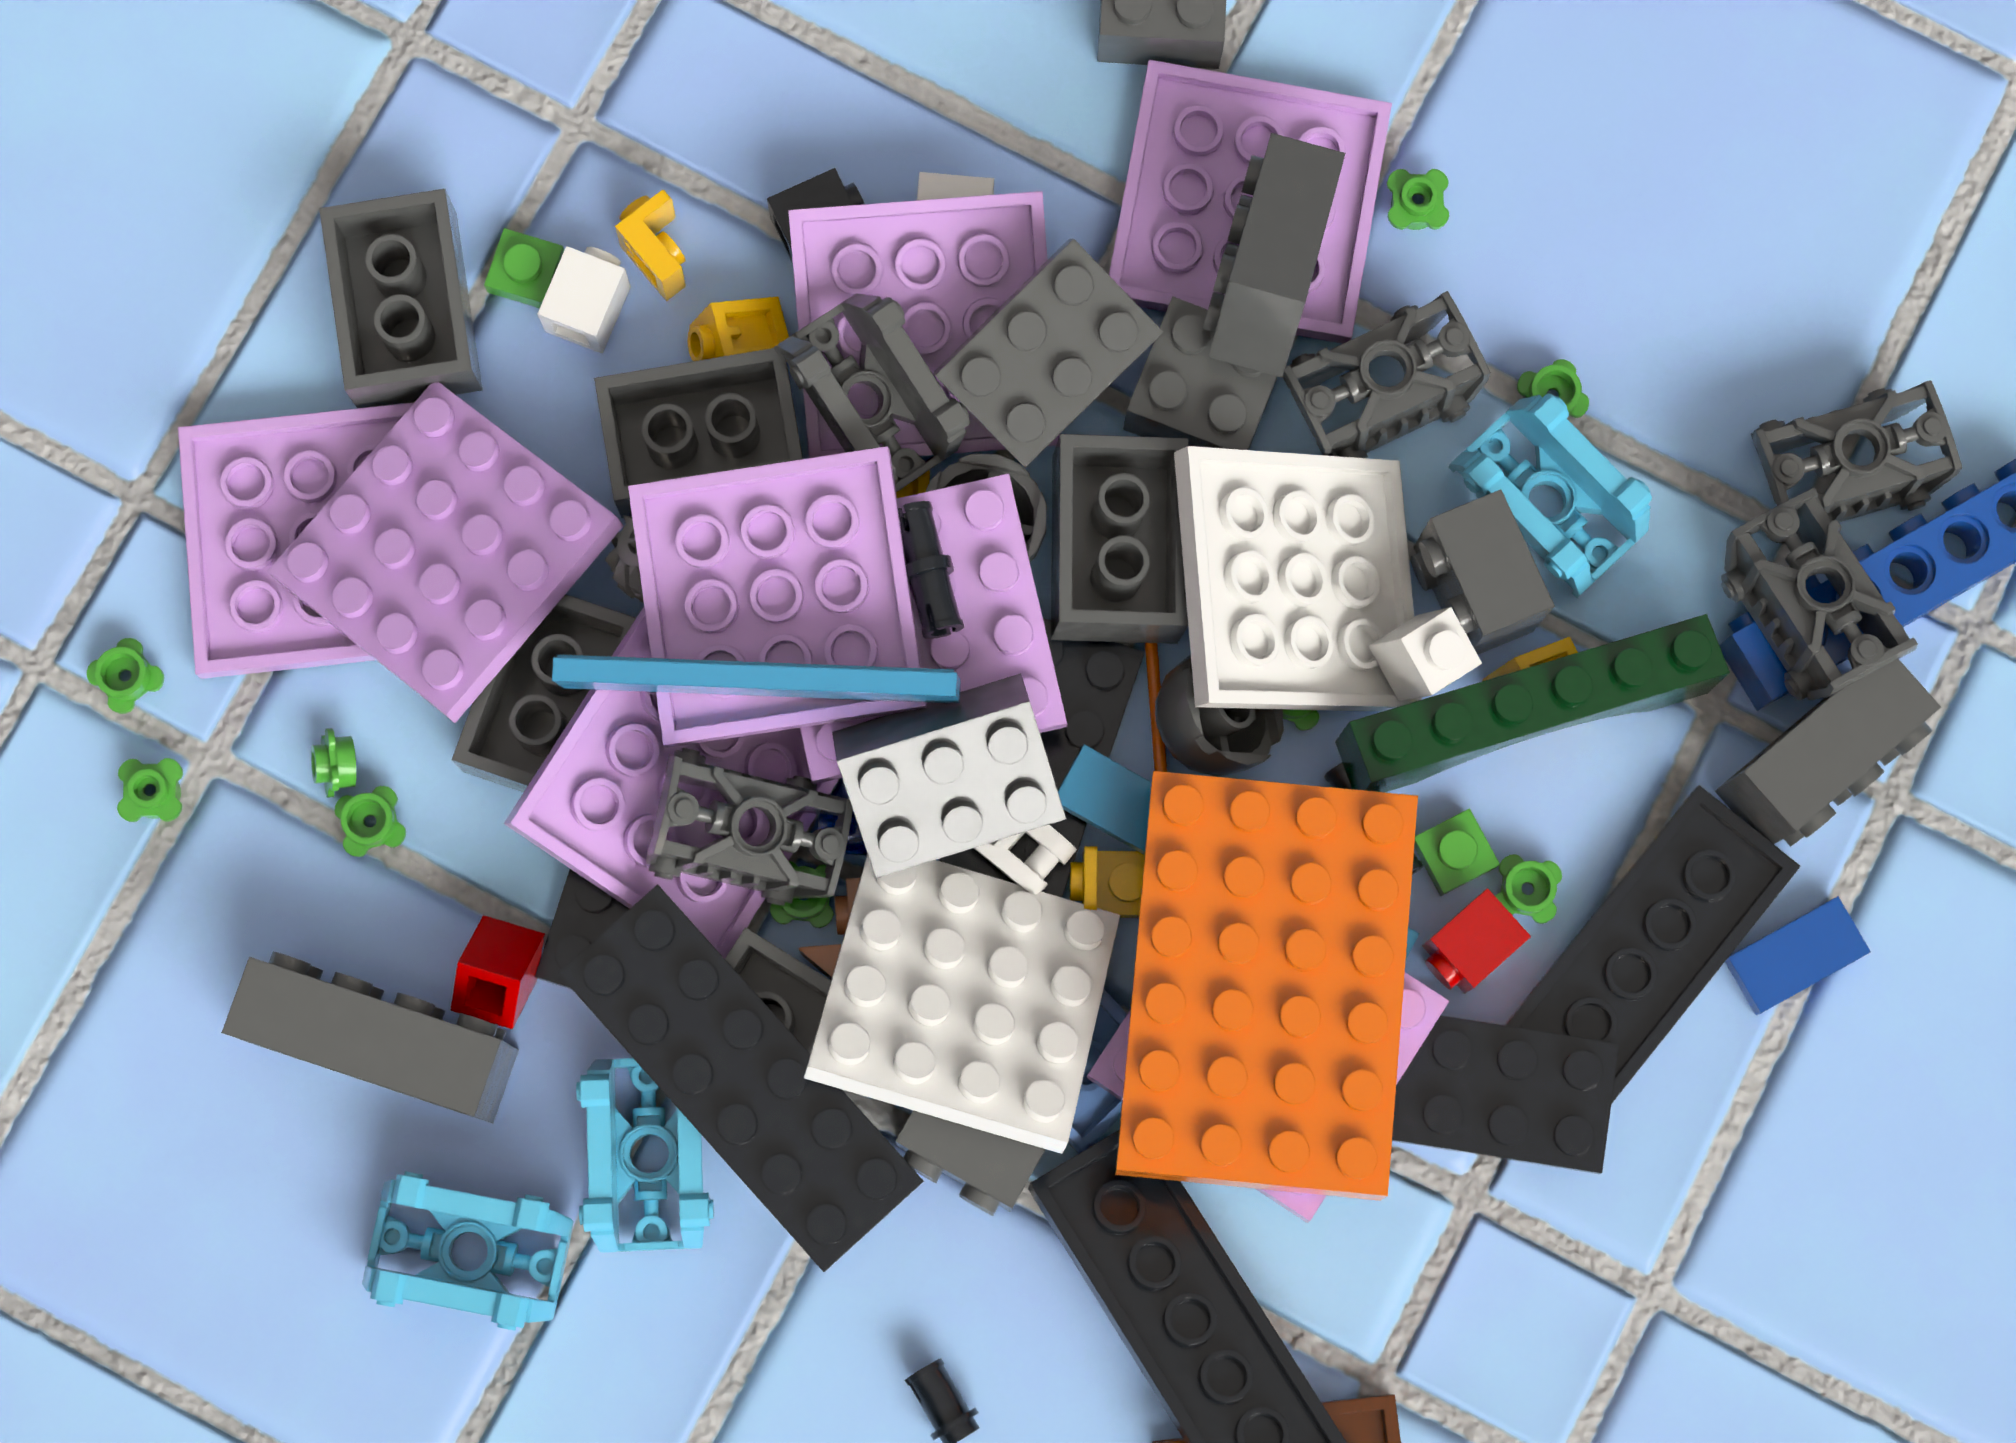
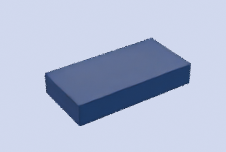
(1797, 955)

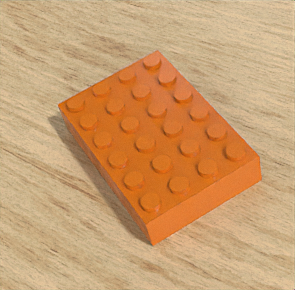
(1268, 986)

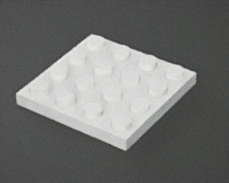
(1291, 577)
(965, 1000)

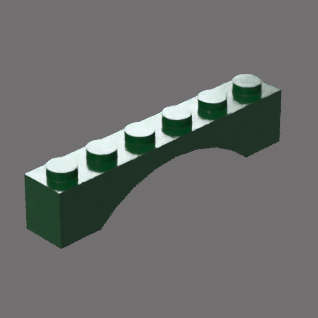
(1591, 685)

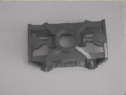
(891, 369)
(1394, 409)
(1870, 487)
(1796, 621)
(730, 857)

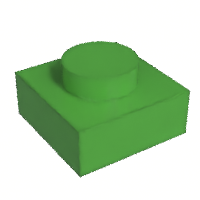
(523, 268)
(1455, 852)

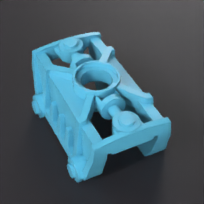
(1572, 468)
(613, 1172)
(445, 1282)

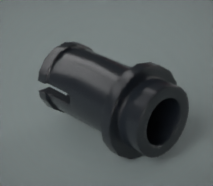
(942, 1403)

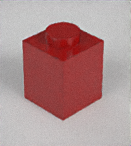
(1474, 943)
(497, 972)

